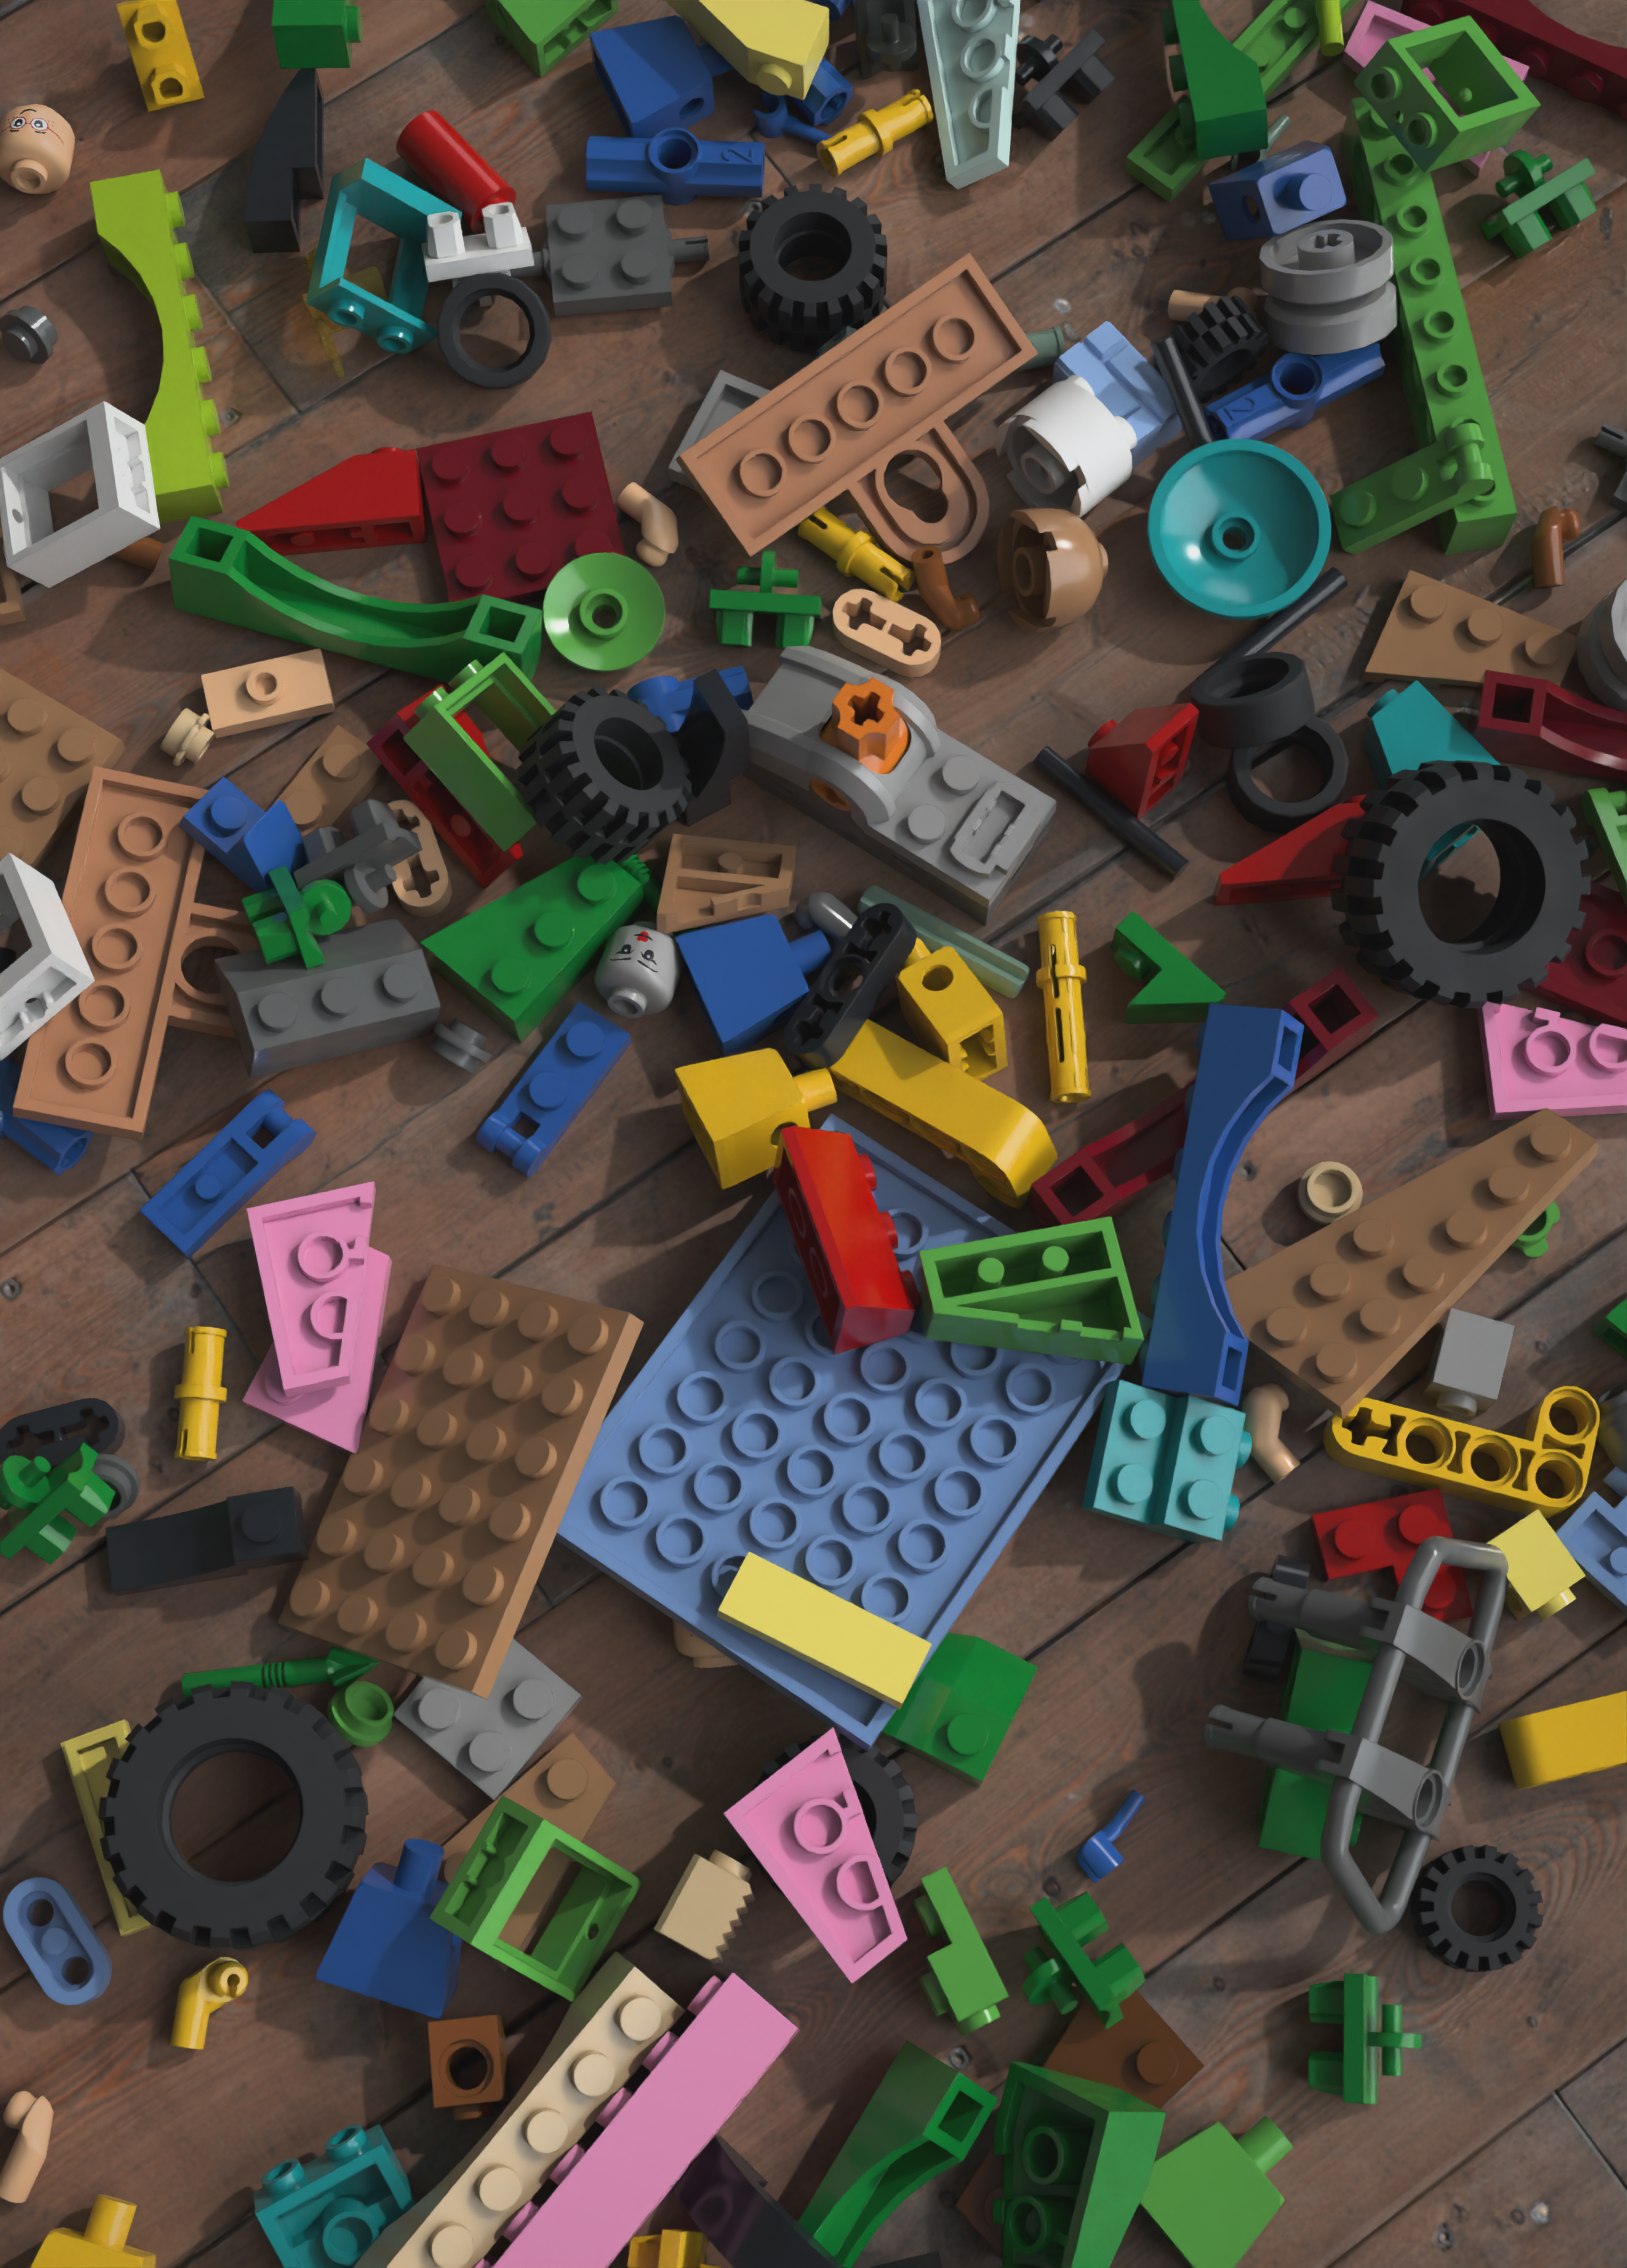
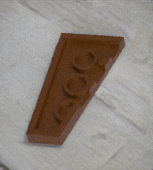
(1132, 2055)

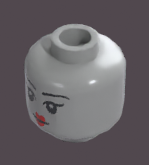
(639, 970)

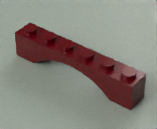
(1552, 51)
(1547, 727)
(1140, 1156)

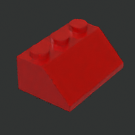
(843, 1238)

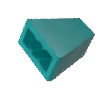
(1417, 730)

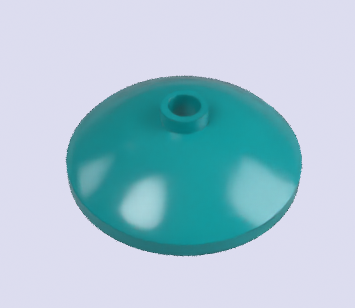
(1245, 492)

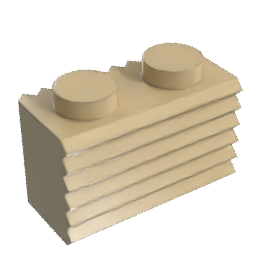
(707, 1905)

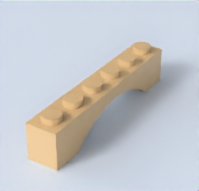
(583, 2068)

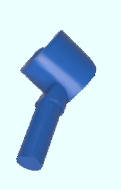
(780, 122)
(1098, 1854)

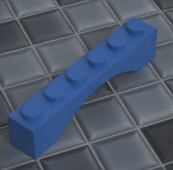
(1242, 1074)

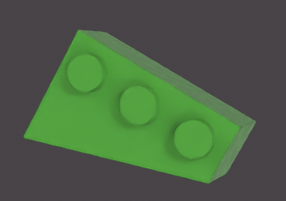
(1033, 1293)

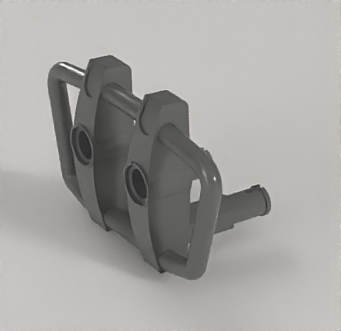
(1362, 1773)

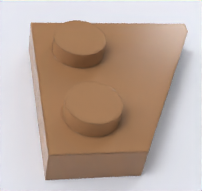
(722, 880)

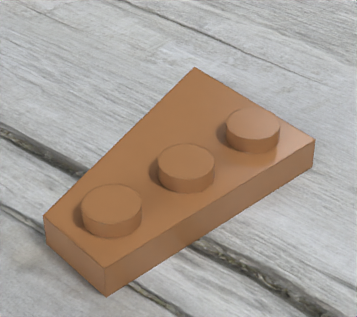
(1455, 636)
(566, 1791)

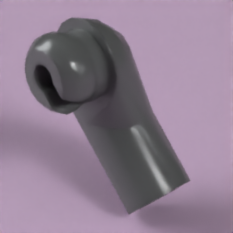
(827, 914)

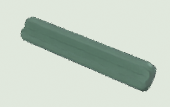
(986, 963)

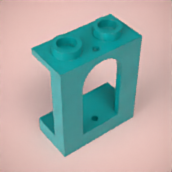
(403, 211)

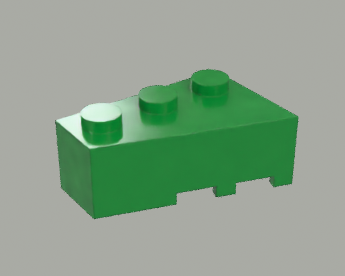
(535, 941)
(1321, 1695)

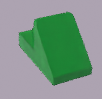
(1175, 987)

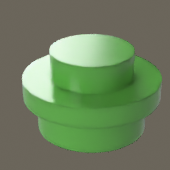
(361, 1713)

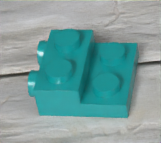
(1167, 1463)
(336, 2203)

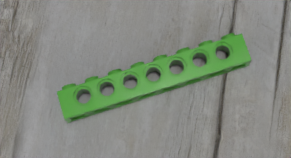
(1432, 327)

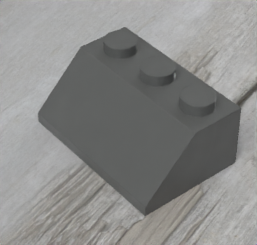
(360, 999)

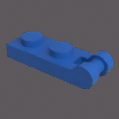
(555, 1088)
(227, 1173)

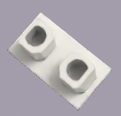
(459, 257)

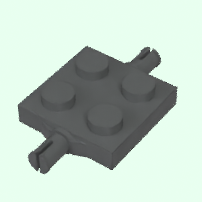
(610, 255)

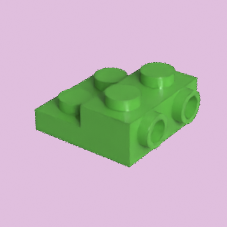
(962, 1973)

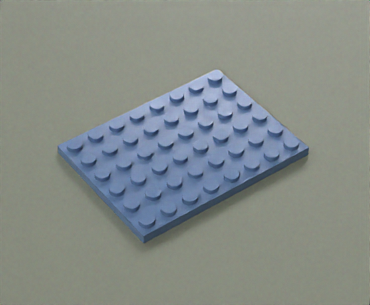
(854, 1469)

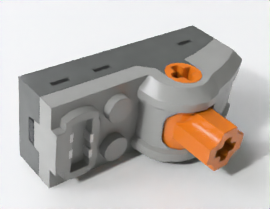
(885, 778)

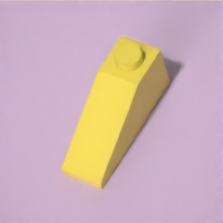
(764, 40)

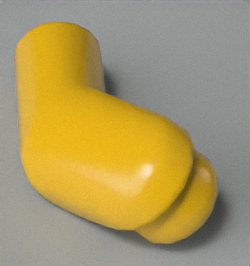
(203, 1994)

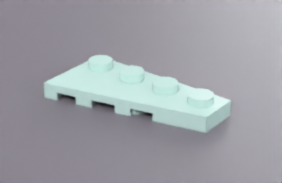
(972, 82)

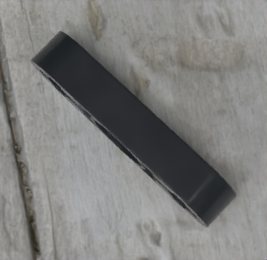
(814, 1015)

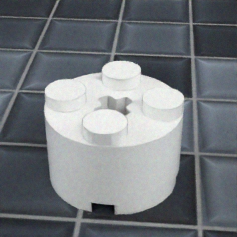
(1066, 448)

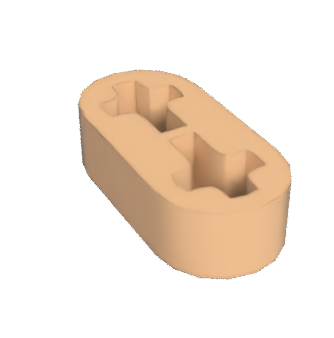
(889, 627)
(429, 858)

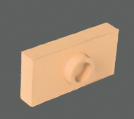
(268, 693)

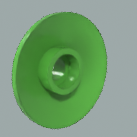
(600, 584)

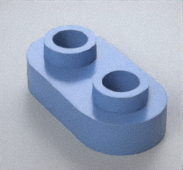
(54, 1946)

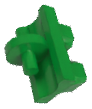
(1564, 194)
(737, 608)
(287, 919)
(41, 1498)
(1066, 1932)
(1356, 2069)

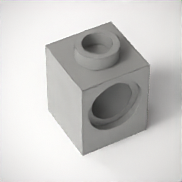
(1467, 1362)

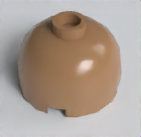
(1052, 567)

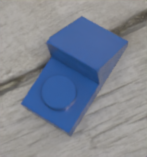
(245, 835)

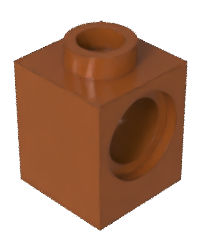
(450, 2038)

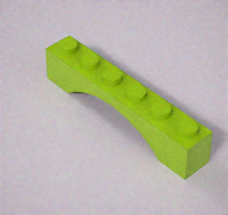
(139, 236)

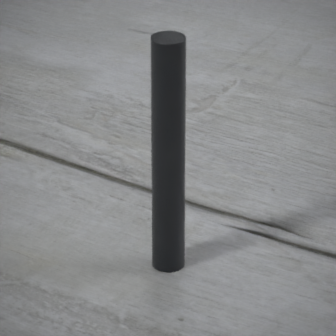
(1182, 391)
(1287, 619)
(1111, 813)

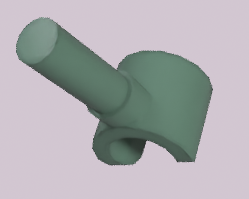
(1274, 133)

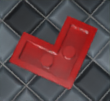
(1386, 1537)

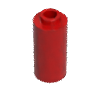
(452, 168)

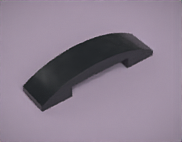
(742, 2218)

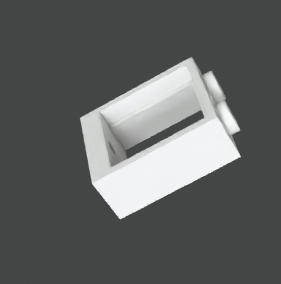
(124, 486)
(54, 965)

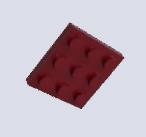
(518, 507)

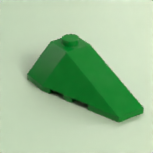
(961, 1706)

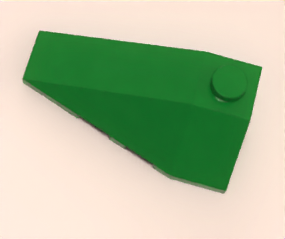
(1070, 2167)

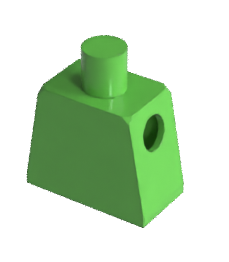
(549, 29)
(1214, 2192)

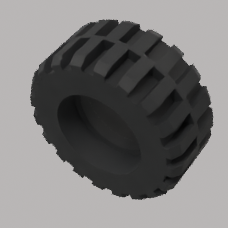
(1535, 895)
(159, 1761)

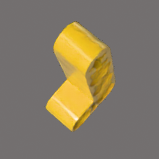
(948, 1108)
(1455, 1442)
(1567, 1740)

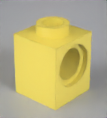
(1537, 1569)

